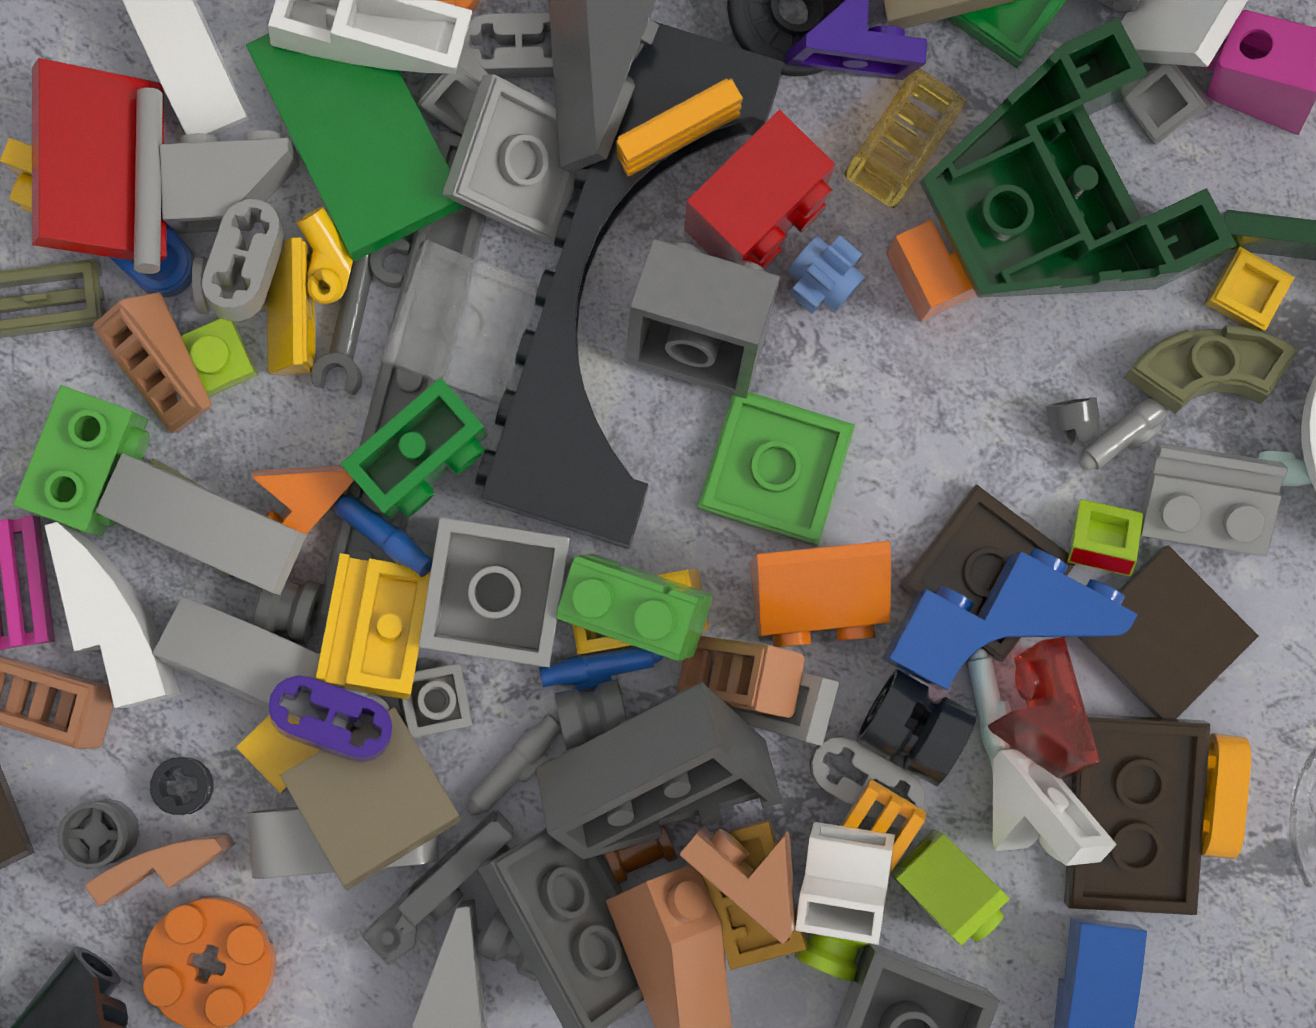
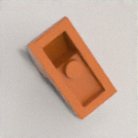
(304, 491)

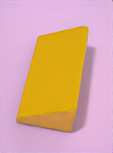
(291, 313)

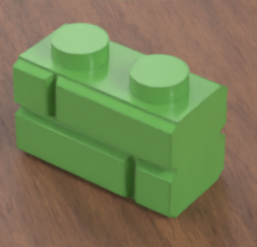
(634, 606)

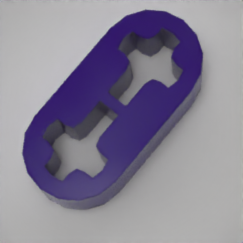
(335, 703)

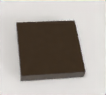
(973, 551)
(1178, 638)

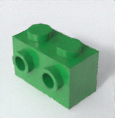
(416, 450)

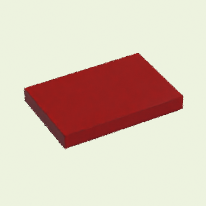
(85, 159)

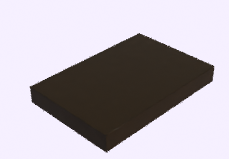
(1152, 806)

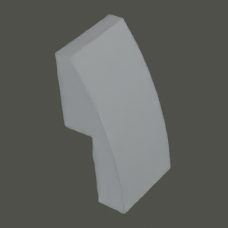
(435, 703)

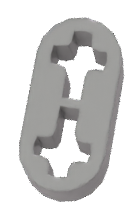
(510, 30)
(229, 256)
(874, 768)

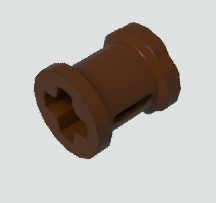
(639, 855)

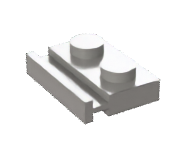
(1212, 499)

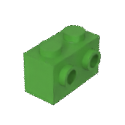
(78, 458)

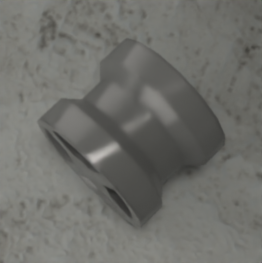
(290, 611)

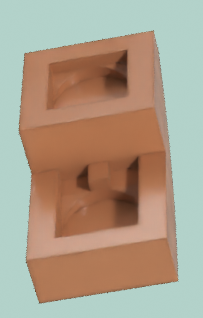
(171, 862)

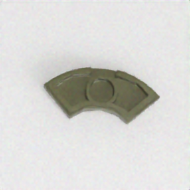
(1211, 361)

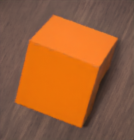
(928, 272)

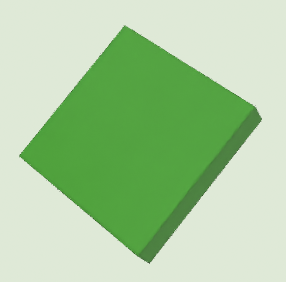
(776, 467)

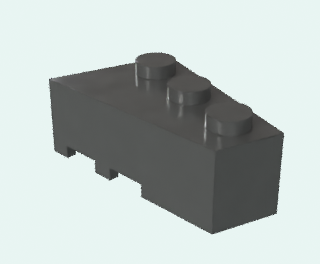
(654, 771)

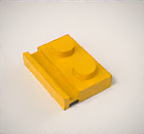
(373, 627)

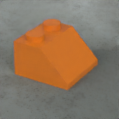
(821, 591)

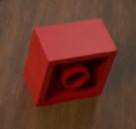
(761, 194)

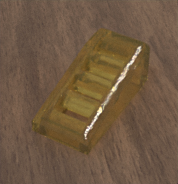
(882, 168)

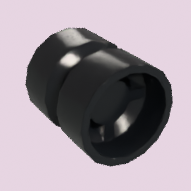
(937, 737)

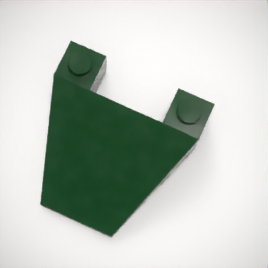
(1040, 200)

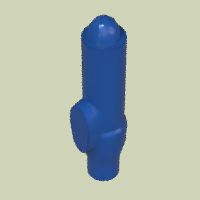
(387, 537)
(593, 669)

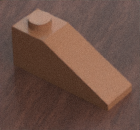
(675, 949)

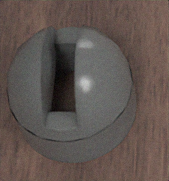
(1074, 418)

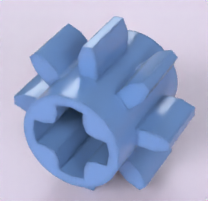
(826, 274)

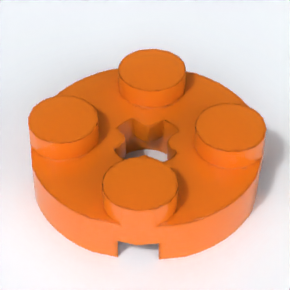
(174, 980)

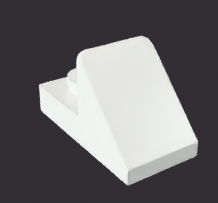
(1038, 805)

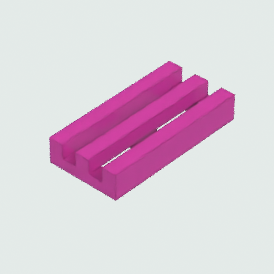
(37, 580)

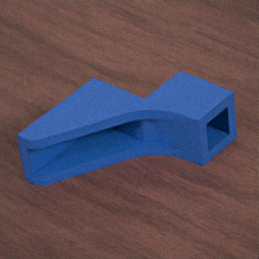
(1025, 602)

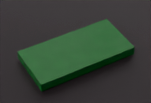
(359, 144)

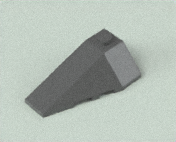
(591, 66)

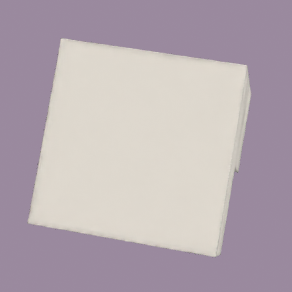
(845, 883)

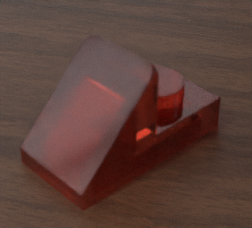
(1055, 723)

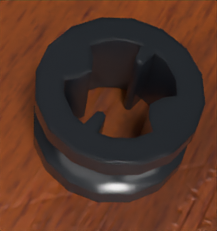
(172, 803)

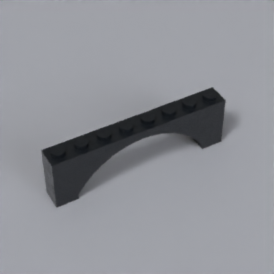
(551, 449)

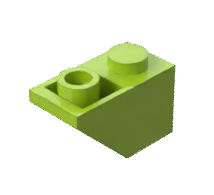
(951, 889)

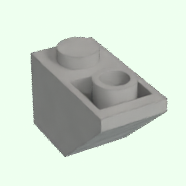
(210, 176)

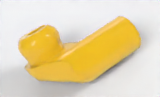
(329, 260)

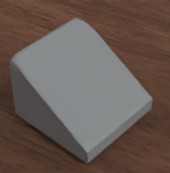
(452, 95)
(1167, 100)

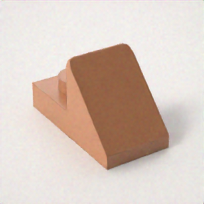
(760, 892)

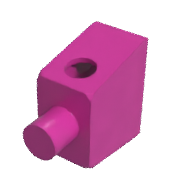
(1267, 70)

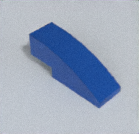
(1101, 975)

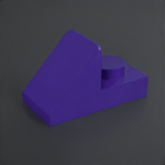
(848, 46)

